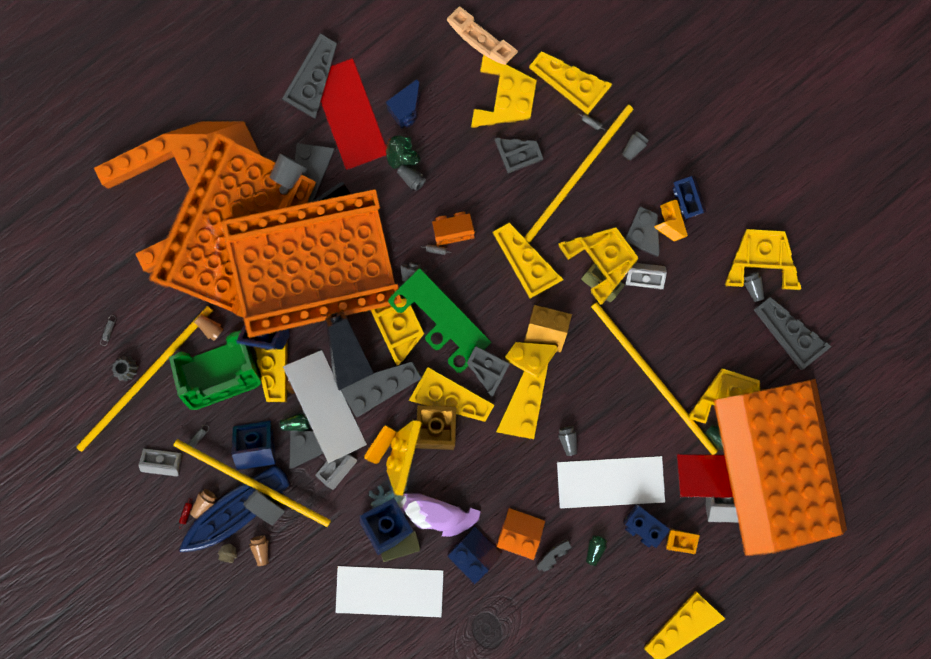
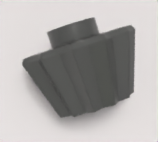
(408, 270)
(124, 368)

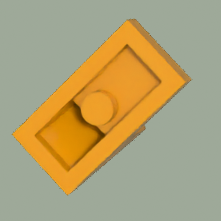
(674, 224)
(682, 541)

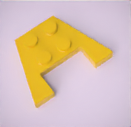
(513, 96)
(764, 250)
(609, 253)
(724, 385)

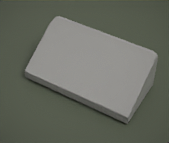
(646, 276)
(160, 462)
(335, 471)

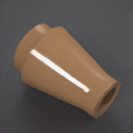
(208, 327)
(203, 502)
(259, 548)

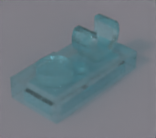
(380, 499)

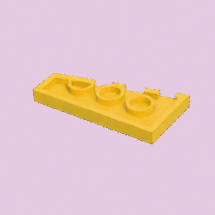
(575, 85)
(526, 262)
(272, 372)
(440, 391)
(523, 410)
(684, 626)

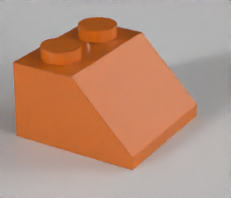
(453, 229)
(520, 533)

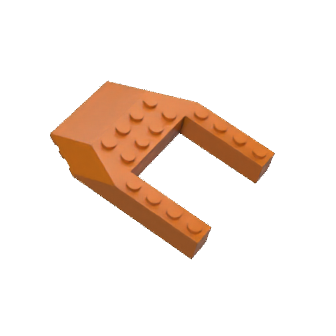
(188, 148)

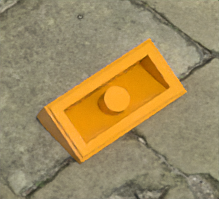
(380, 445)

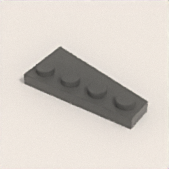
(309, 83)
(316, 160)
(795, 338)
(379, 387)

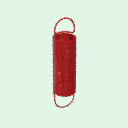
(185, 513)

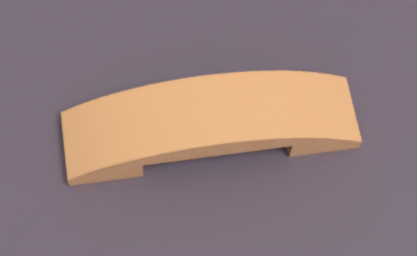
(479, 38)

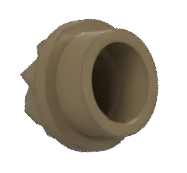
(227, 553)

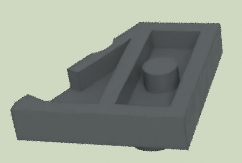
(518, 153)
(643, 233)
(487, 368)
(303, 447)

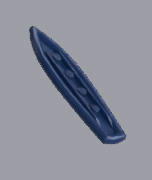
(229, 513)

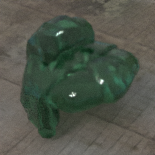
(399, 152)

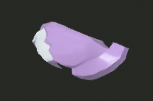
(435, 514)

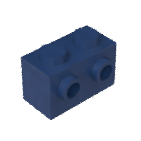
(689, 197)
(646, 526)

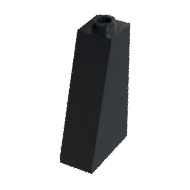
(346, 354)

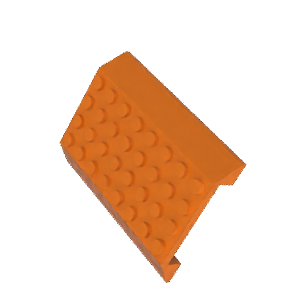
(226, 187)
(310, 262)
(780, 467)

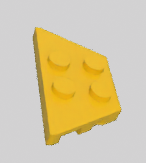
(399, 330)
(401, 456)

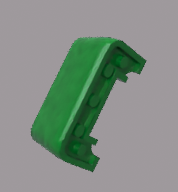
(214, 374)

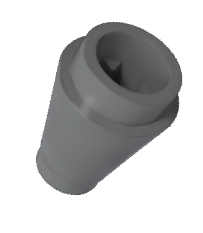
(635, 145)
(412, 177)
(754, 285)
(568, 439)

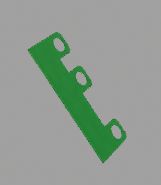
(449, 318)

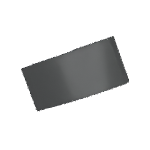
(263, 507)
(547, 560)

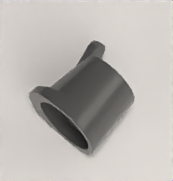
(286, 173)

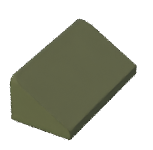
(595, 276)
(405, 547)

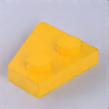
(531, 357)

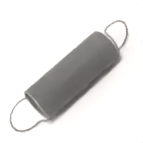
(592, 122)
(436, 249)
(108, 329)
(196, 439)

